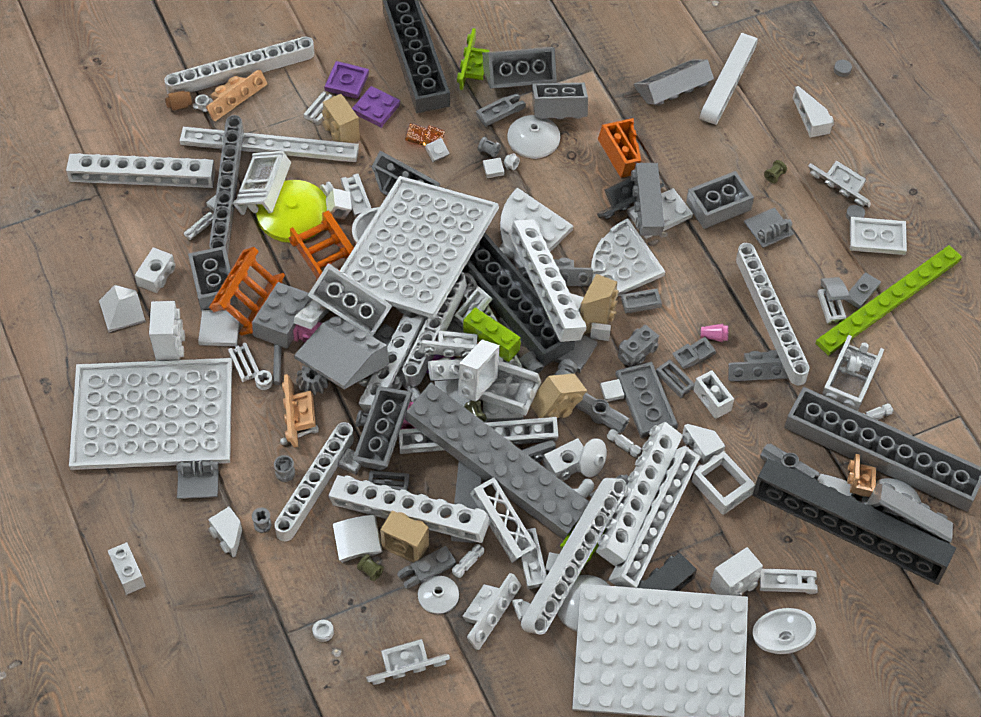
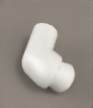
(585, 488)

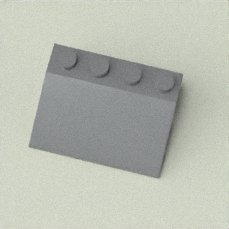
(343, 352)

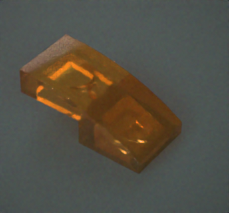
(423, 136)

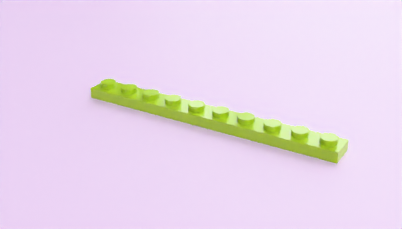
(888, 300)

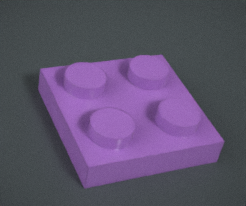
(346, 80)
(376, 106)

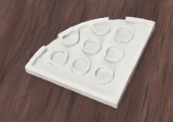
(524, 207)
(625, 258)

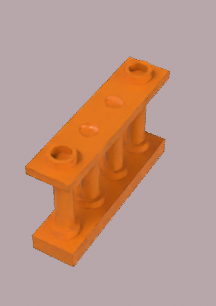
(337, 237)
(231, 288)

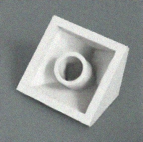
(121, 308)

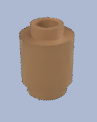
(178, 100)

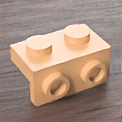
(861, 477)

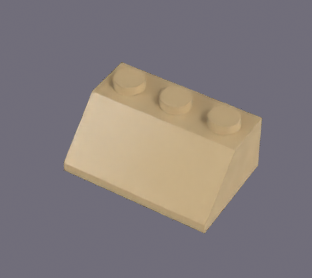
(599, 302)

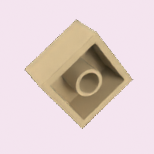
(340, 120)
(558, 396)
(405, 536)

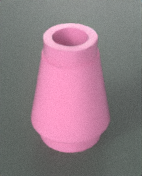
(715, 332)

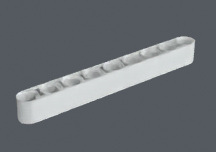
(240, 65)
(772, 314)
(573, 556)

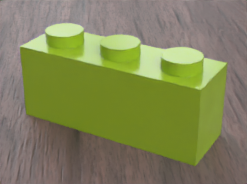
(490, 330)

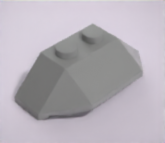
(389, 169)

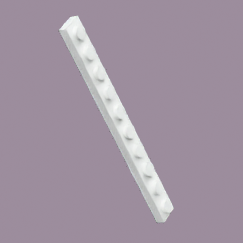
(269, 143)

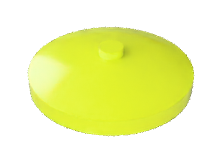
(297, 206)

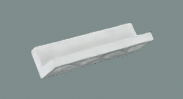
(497, 525)

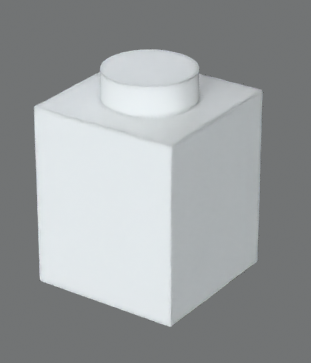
(339, 203)

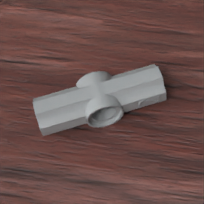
(608, 417)
(774, 453)

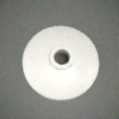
(592, 457)
(441, 602)

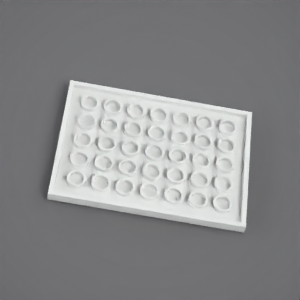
(418, 244)
(151, 413)
(660, 653)

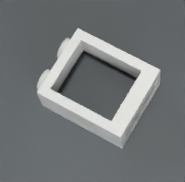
(478, 370)
(723, 504)

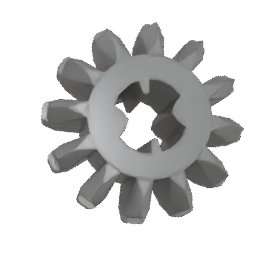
(311, 380)

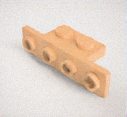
(234, 93)
(299, 411)

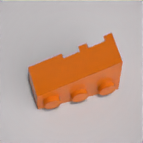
(621, 145)

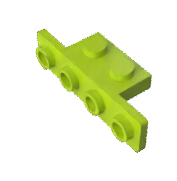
(473, 63)

